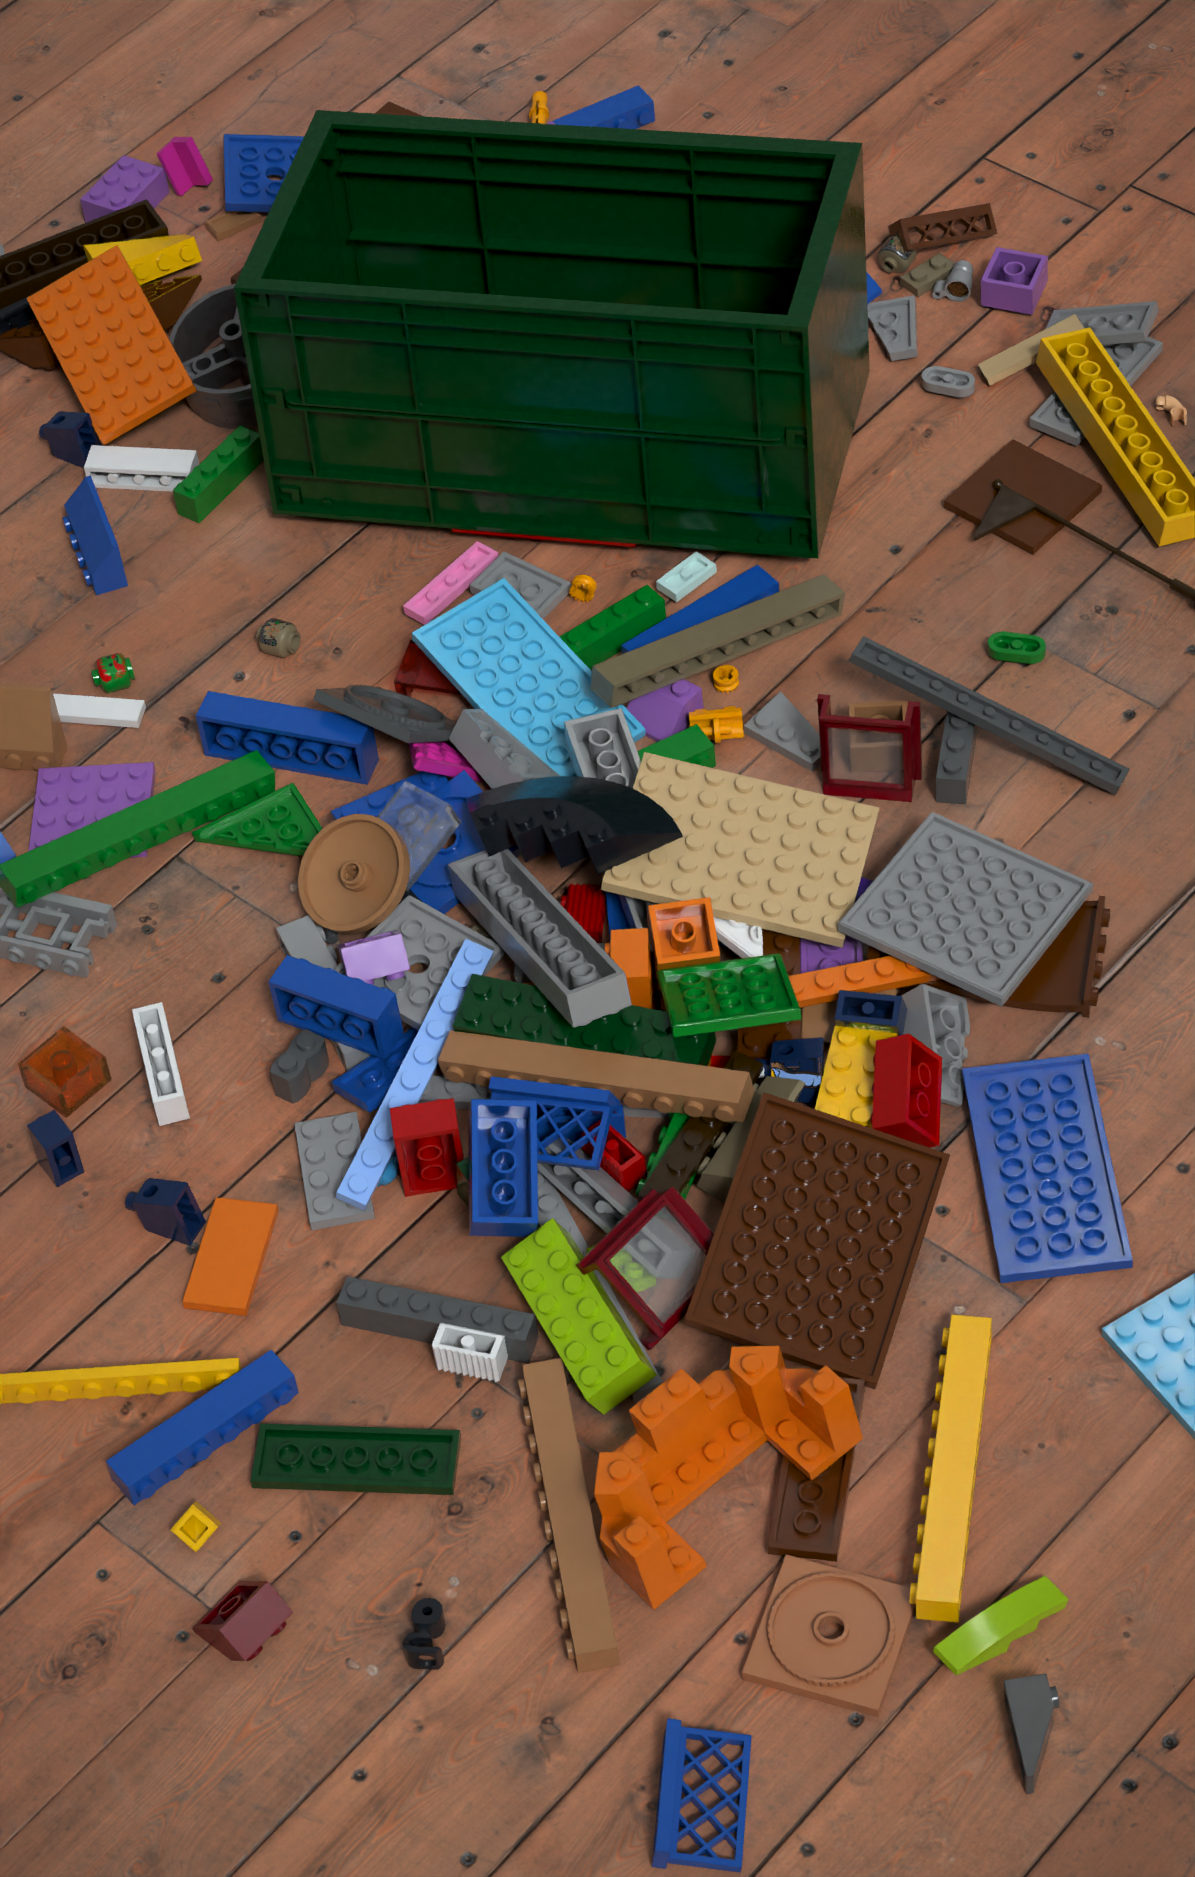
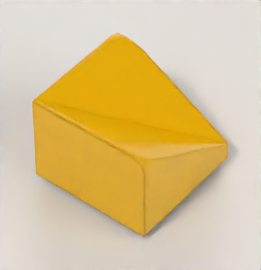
(195, 1526)

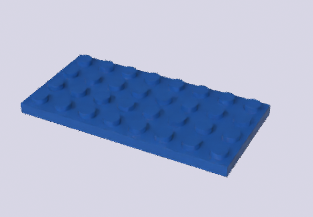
(1046, 1169)

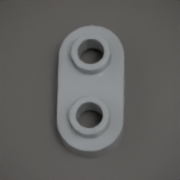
(948, 381)

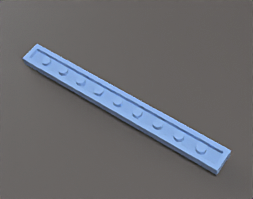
(412, 1076)

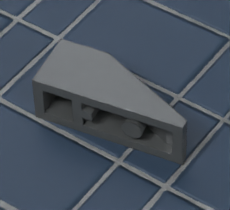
(1031, 1718)

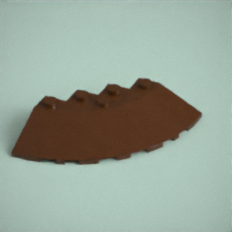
(33, 348)

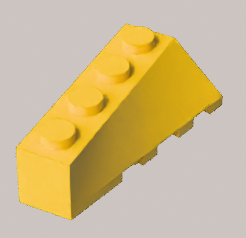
(153, 256)

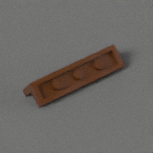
(945, 221)

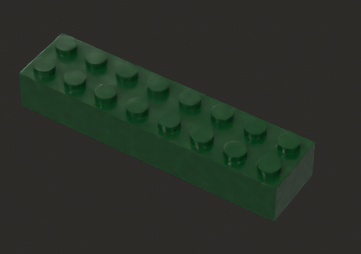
(525, 1014)

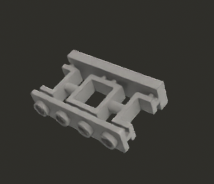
(56, 911)

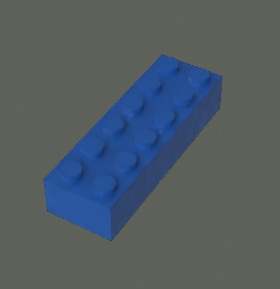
(288, 737)

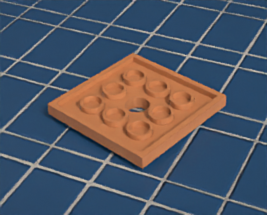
(838, 1671)

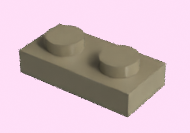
(924, 276)

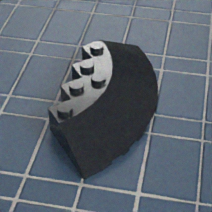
(573, 819)

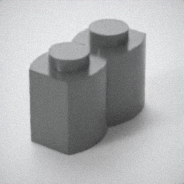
(299, 1066)

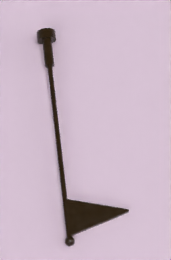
(1011, 506)

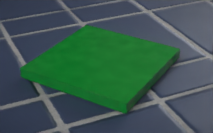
(728, 995)

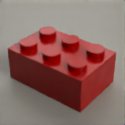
(907, 1090)
(427, 1145)

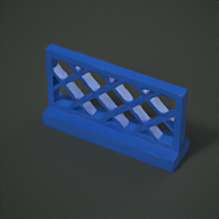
(561, 1098)
(670, 1802)

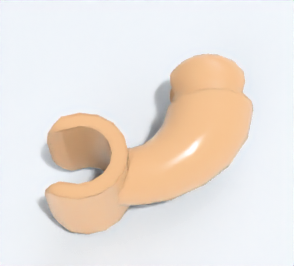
(1171, 404)

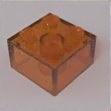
(65, 1071)

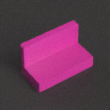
(183, 164)

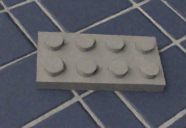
(1114, 322)
(325, 1156)

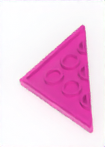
(441, 759)

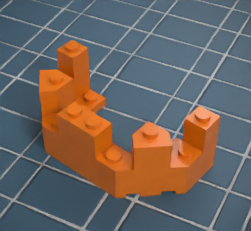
(694, 1437)

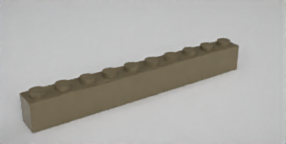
(716, 641)

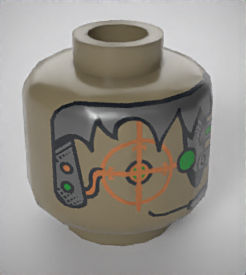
(893, 256)
(278, 638)

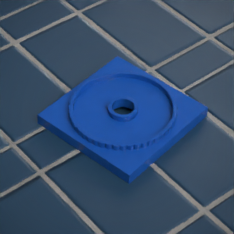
(249, 163)
(435, 884)

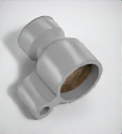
(958, 283)

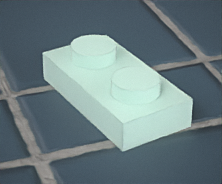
(686, 576)

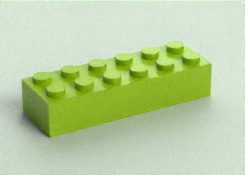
(578, 1317)

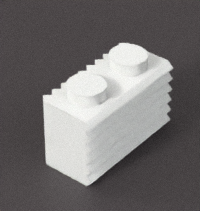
(469, 1352)

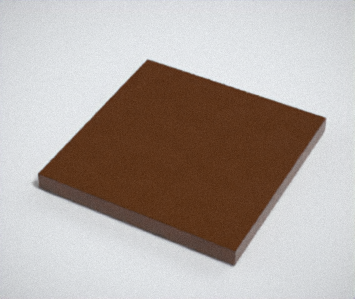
(1034, 477)

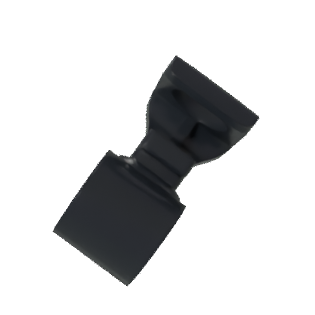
(428, 1625)

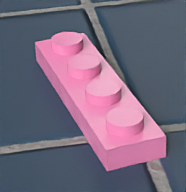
(450, 583)

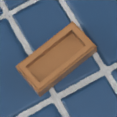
(231, 223)

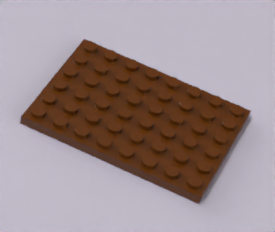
(817, 1239)

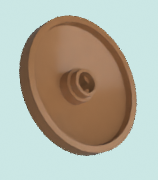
(354, 874)

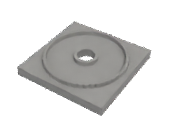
(430, 940)

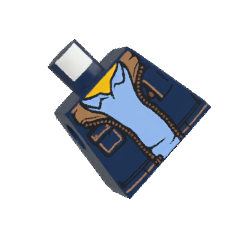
(797, 1060)

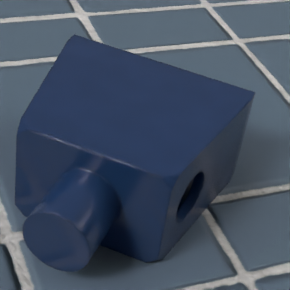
(70, 436)
(167, 1209)

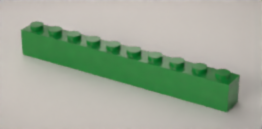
(136, 828)

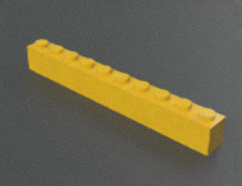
(953, 1469)

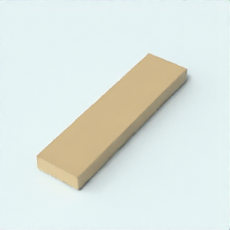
(1023, 353)

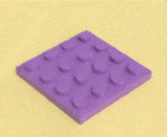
(84, 794)

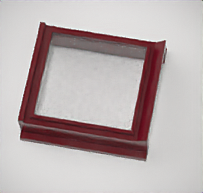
(870, 754)
(653, 1260)

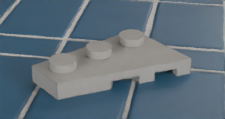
(896, 326)
(786, 732)

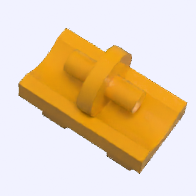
(719, 723)

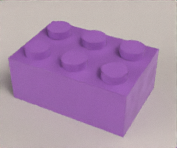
(123, 186)

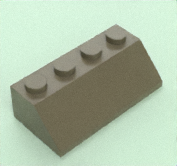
(720, 1170)

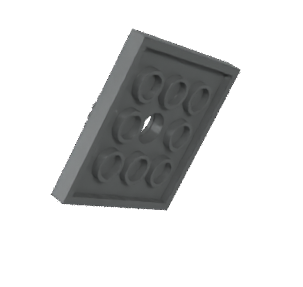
(389, 712)

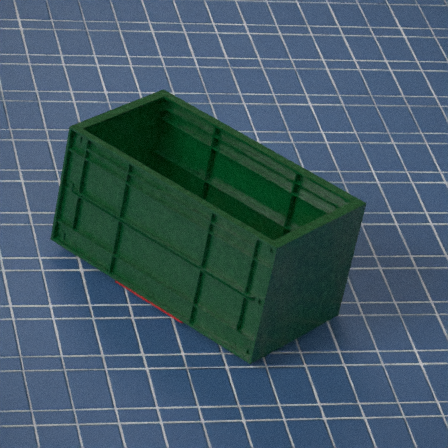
(560, 331)

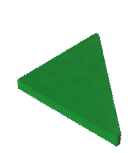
(272, 824)

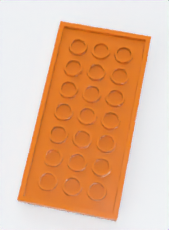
(111, 345)

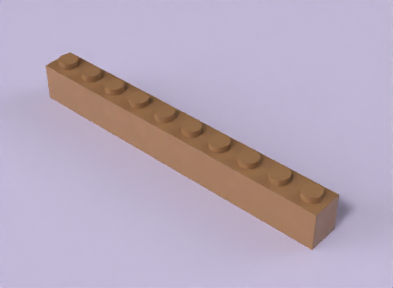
(632, 1079)
(570, 1515)

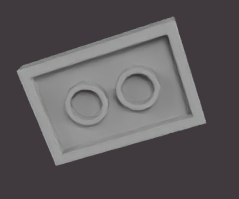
(536, 586)

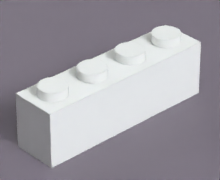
(139, 467)
(160, 1064)

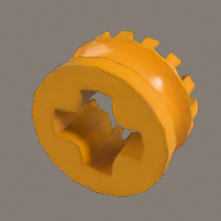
(578, 592)
(726, 684)

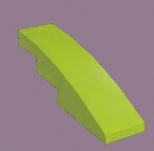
(999, 1625)

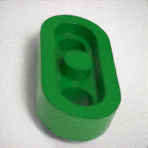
(1016, 647)

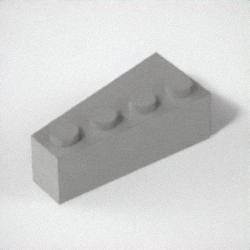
(495, 751)

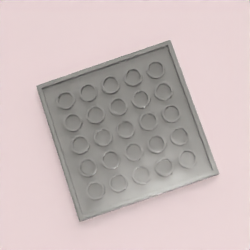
(966, 908)

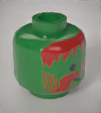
(113, 673)

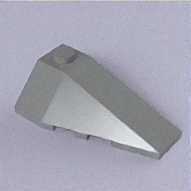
(941, 1024)

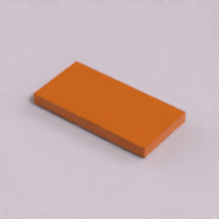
(230, 1256)

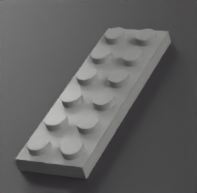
(1131, 361)

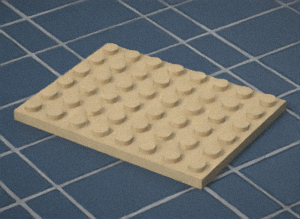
(753, 848)

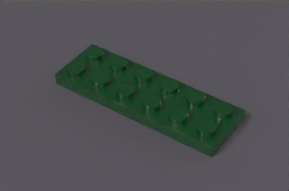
(356, 1459)

